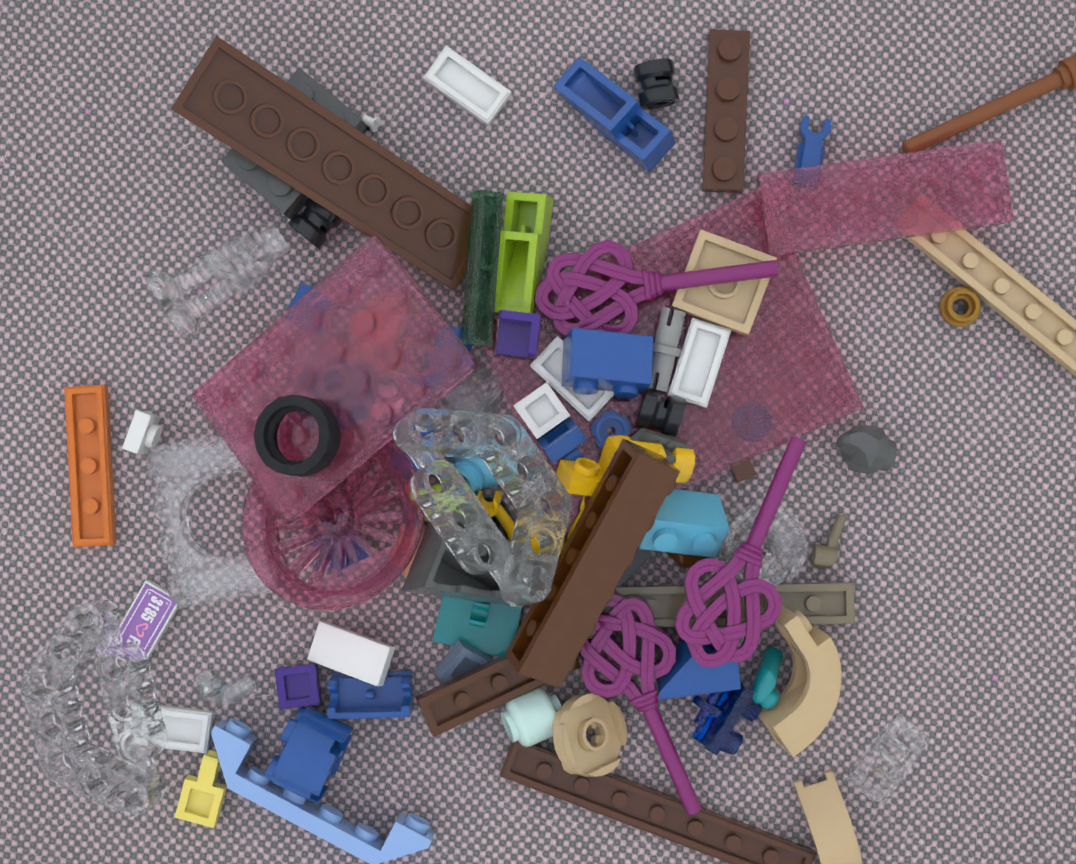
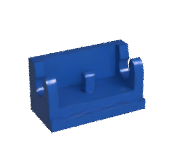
(358, 699)

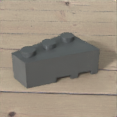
(440, 574)

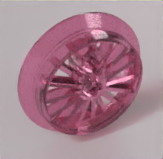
(364, 577)

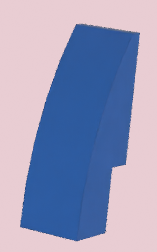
(615, 114)

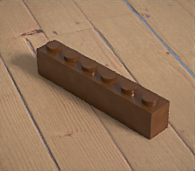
(593, 563)

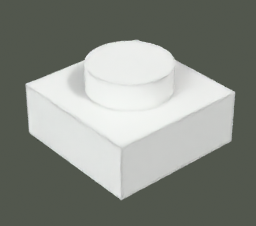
(541, 410)
(143, 432)

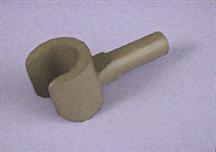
(827, 554)

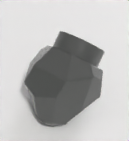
(867, 449)

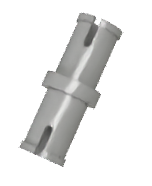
(666, 347)

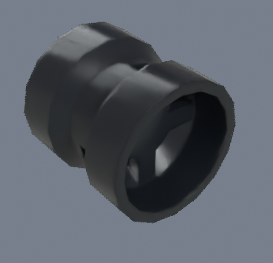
(656, 83)
(314, 223)
(660, 413)

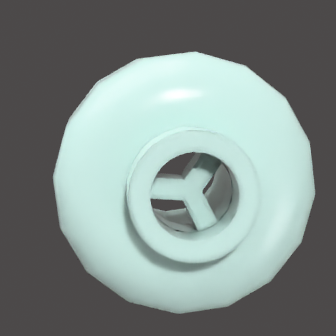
(530, 717)

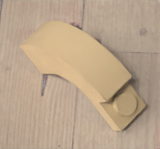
(812, 688)

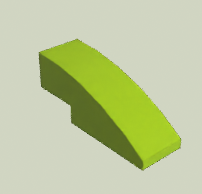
(522, 250)

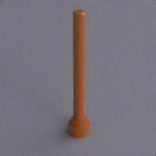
(1062, 77)

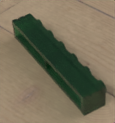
(482, 268)

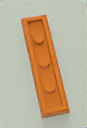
(90, 465)

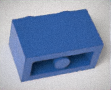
(607, 362)

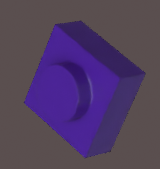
(298, 686)

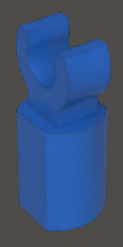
(811, 152)

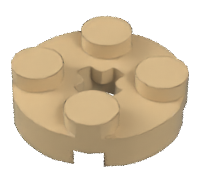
(570, 738)

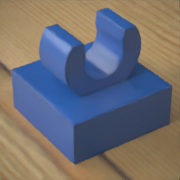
(563, 441)

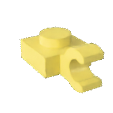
(202, 795)

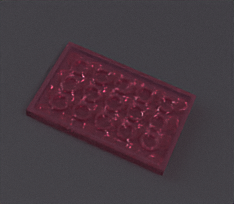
(358, 345)

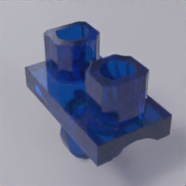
(719, 716)

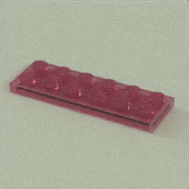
(885, 198)

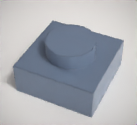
(460, 660)

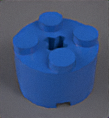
(310, 754)

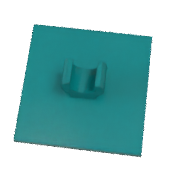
(478, 624)

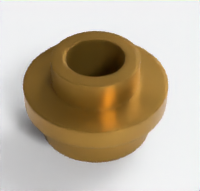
(971, 303)

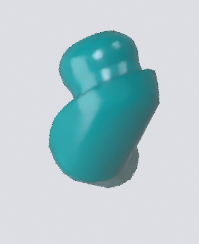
(767, 677)

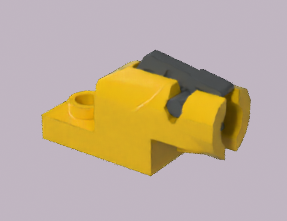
(584, 474)

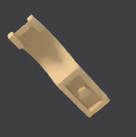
(828, 821)

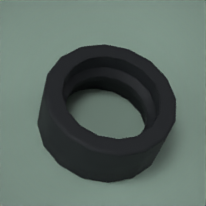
(267, 428)

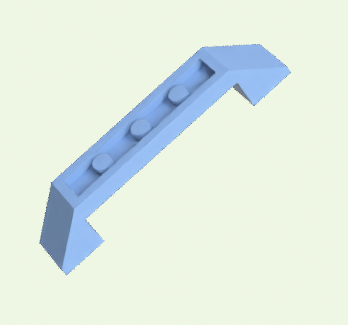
(233, 746)

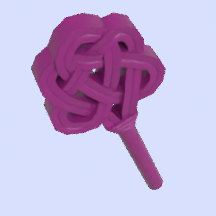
(568, 283)
(726, 638)
(646, 700)

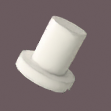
(371, 122)

